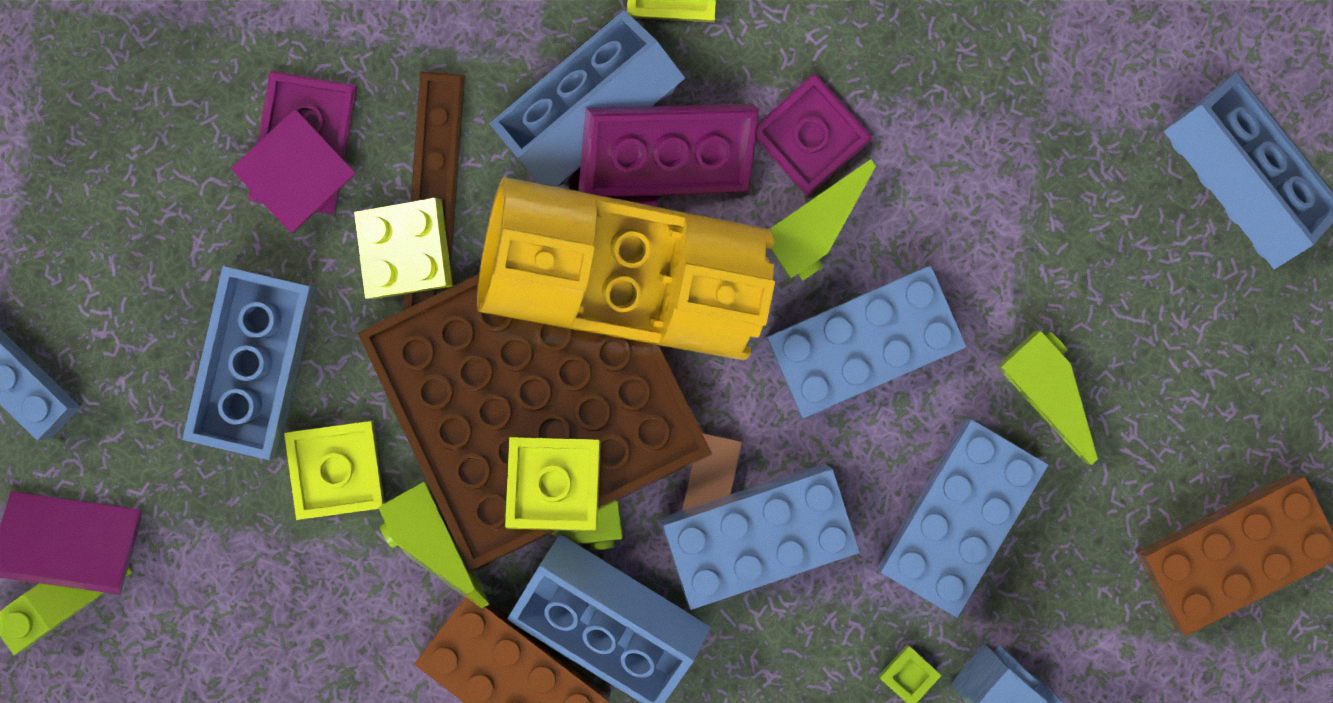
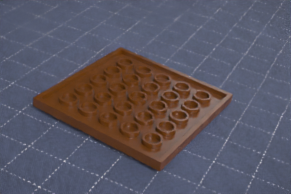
(478, 378)

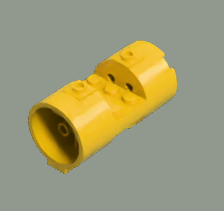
(625, 269)

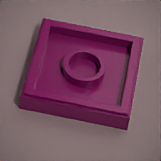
(811, 134)
(293, 171)

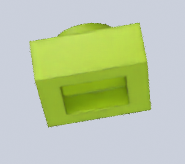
(909, 675)

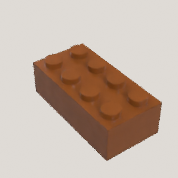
(1239, 553)
(494, 661)

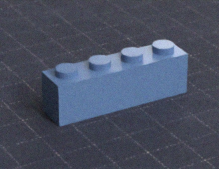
(31, 393)

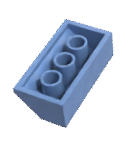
(1254, 171)

